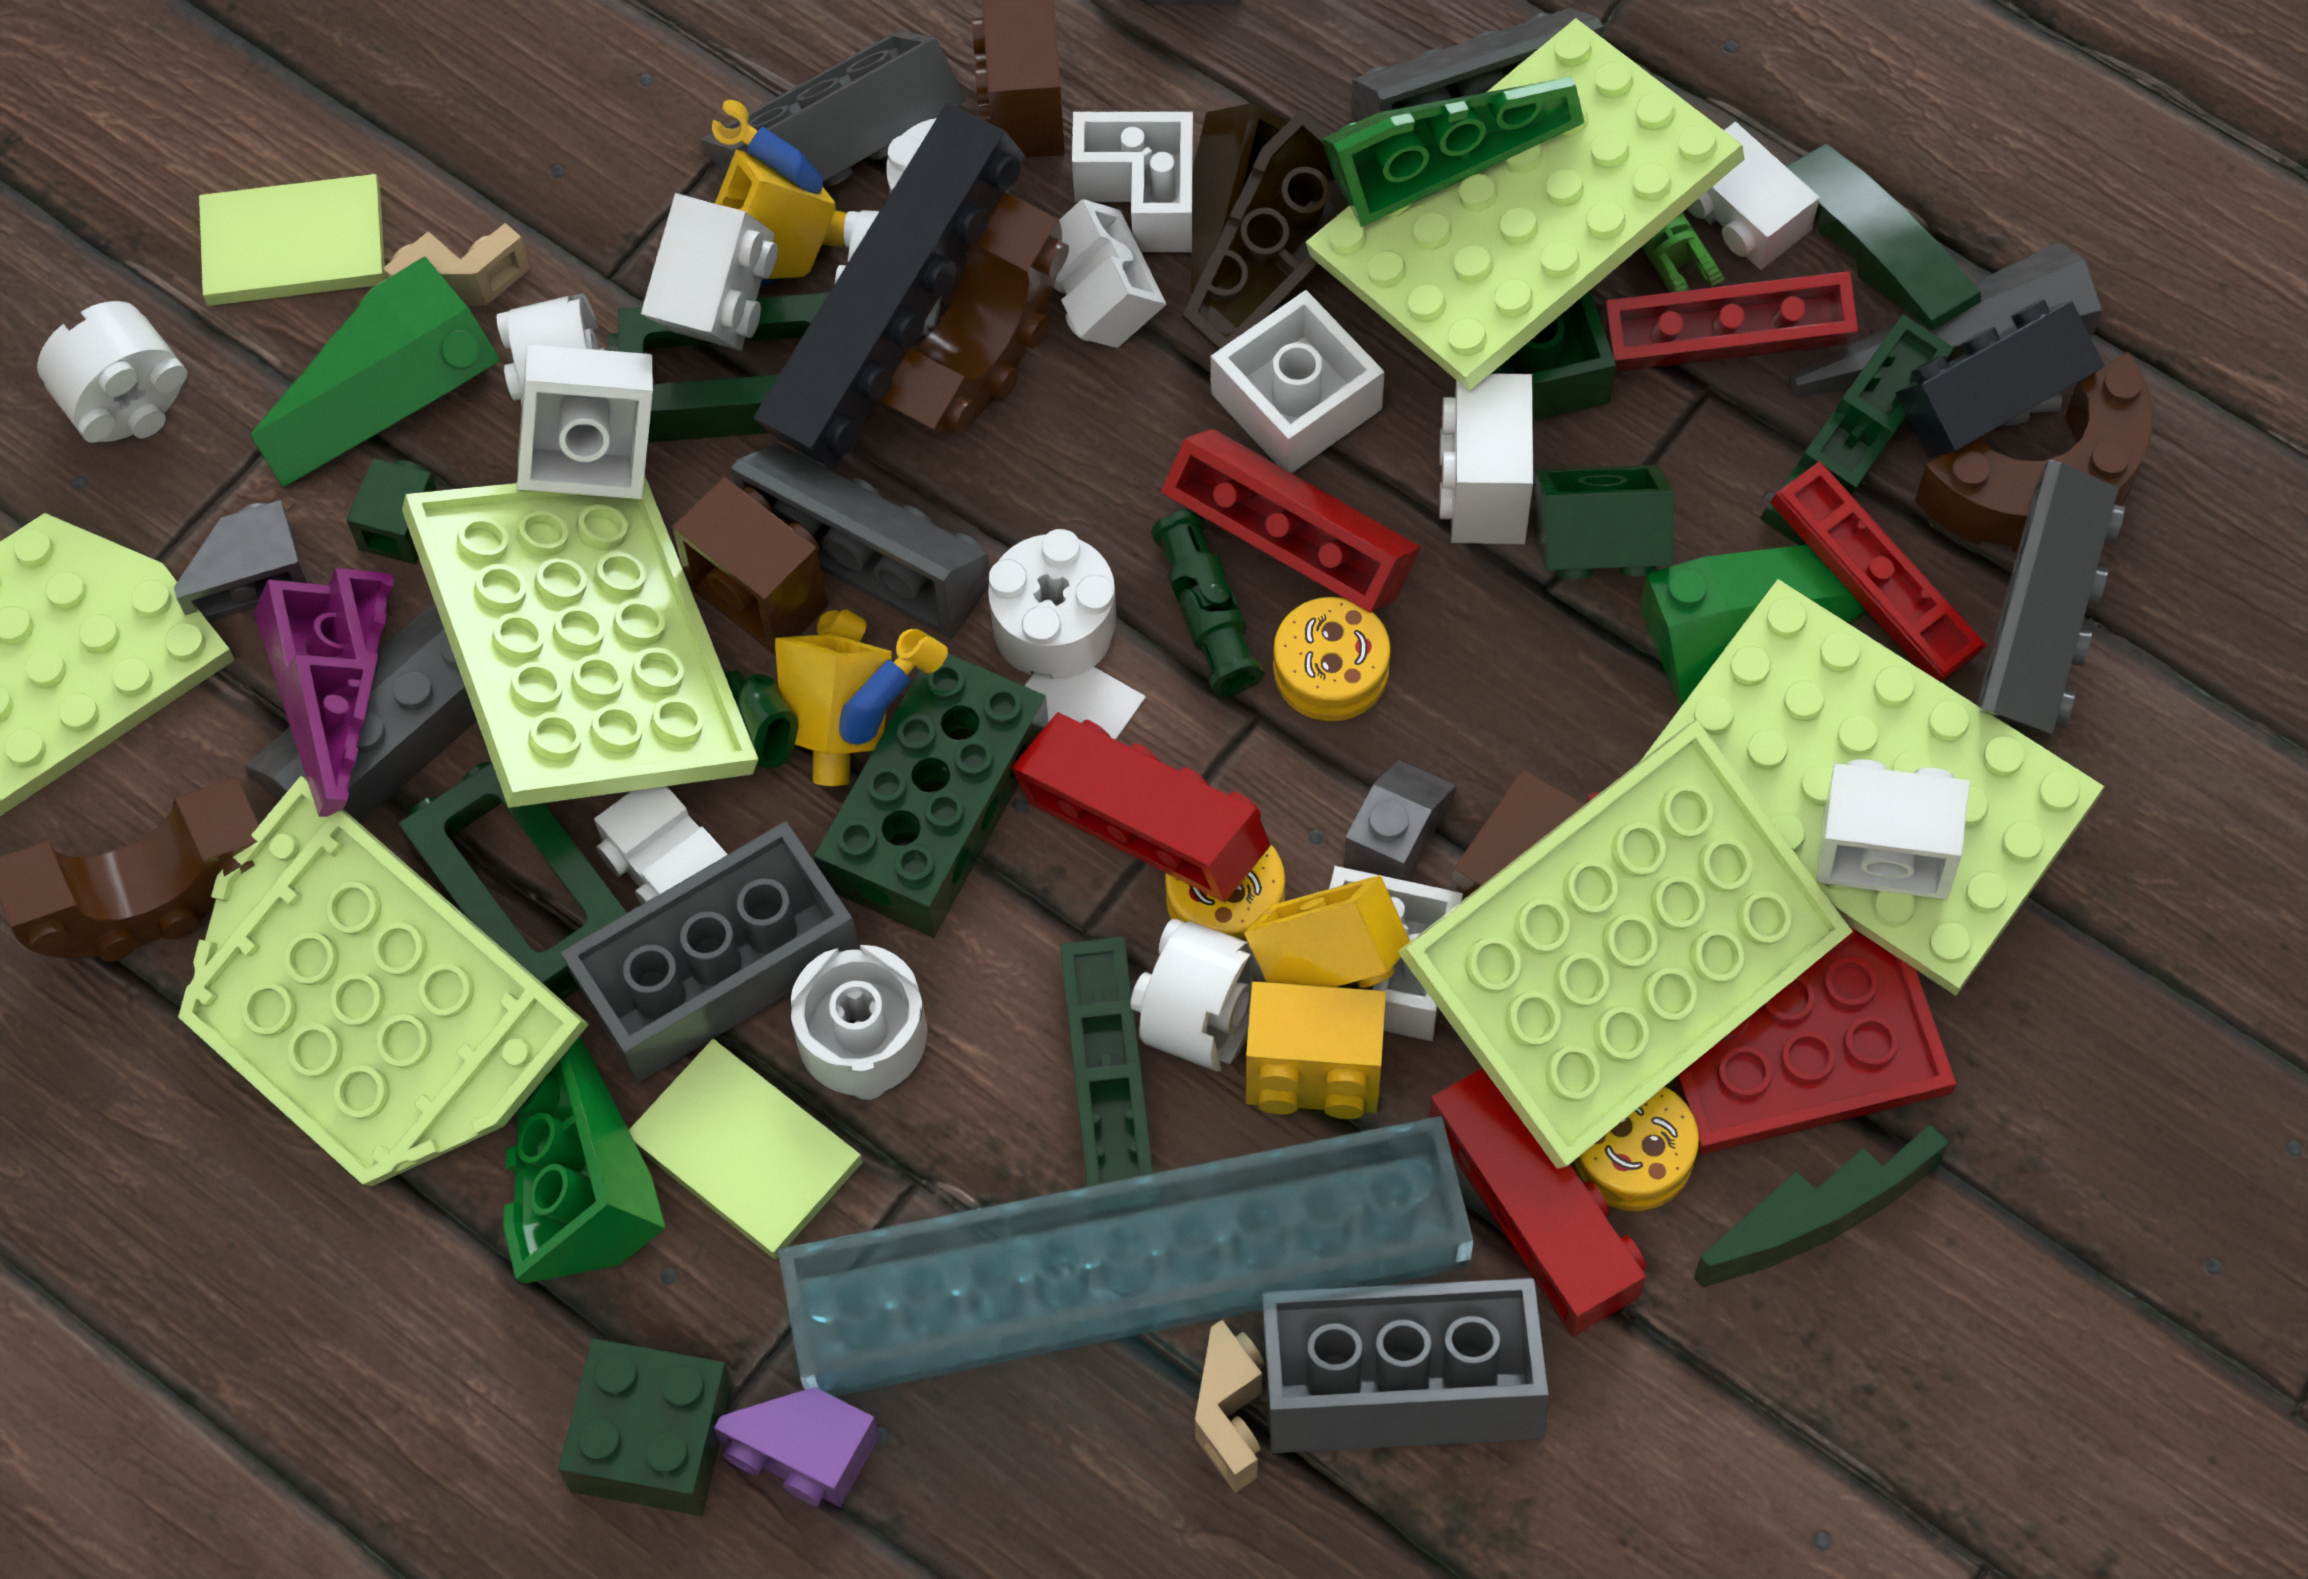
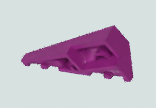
(324, 666)

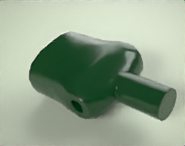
(765, 716)

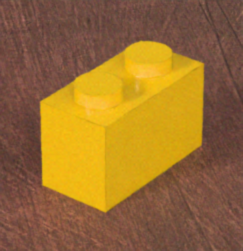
(1330, 937)

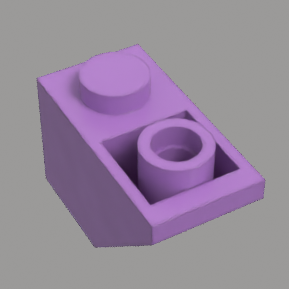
(803, 1439)

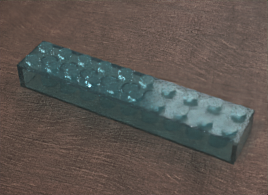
(1124, 1257)

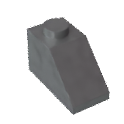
(239, 560)
(1396, 822)

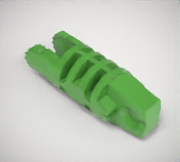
(1675, 247)

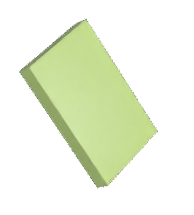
(291, 240)
(744, 1148)

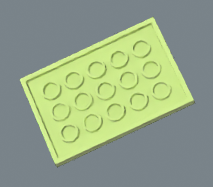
(1526, 239)
(577, 642)
(1818, 692)
(1625, 944)

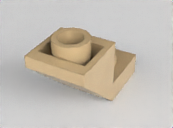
(481, 274)
(1228, 1383)

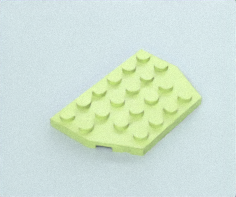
(86, 649)
(366, 997)

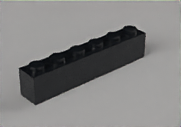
(890, 286)

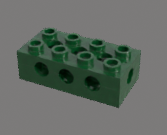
(944, 827)

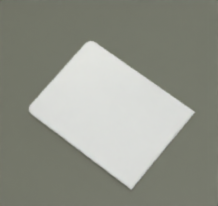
(1089, 697)

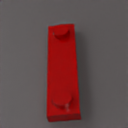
(1877, 573)

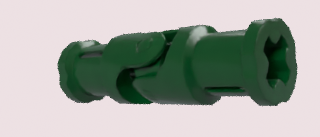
(1207, 603)

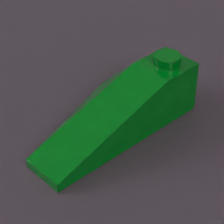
(1430, 146)
(385, 362)
(1705, 602)
(578, 1178)

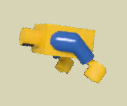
(779, 191)
(845, 687)

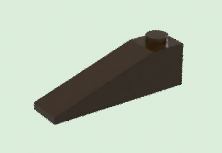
(1221, 167)

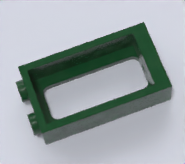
(716, 405)
(440, 817)

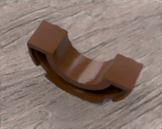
(988, 323)
(1990, 494)
(132, 894)

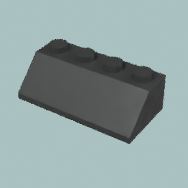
(1460, 69)
(855, 105)
(870, 541)
(2048, 599)
(410, 718)
(709, 951)
(1404, 1365)

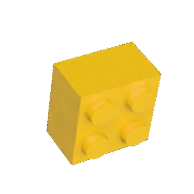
(1314, 1049)

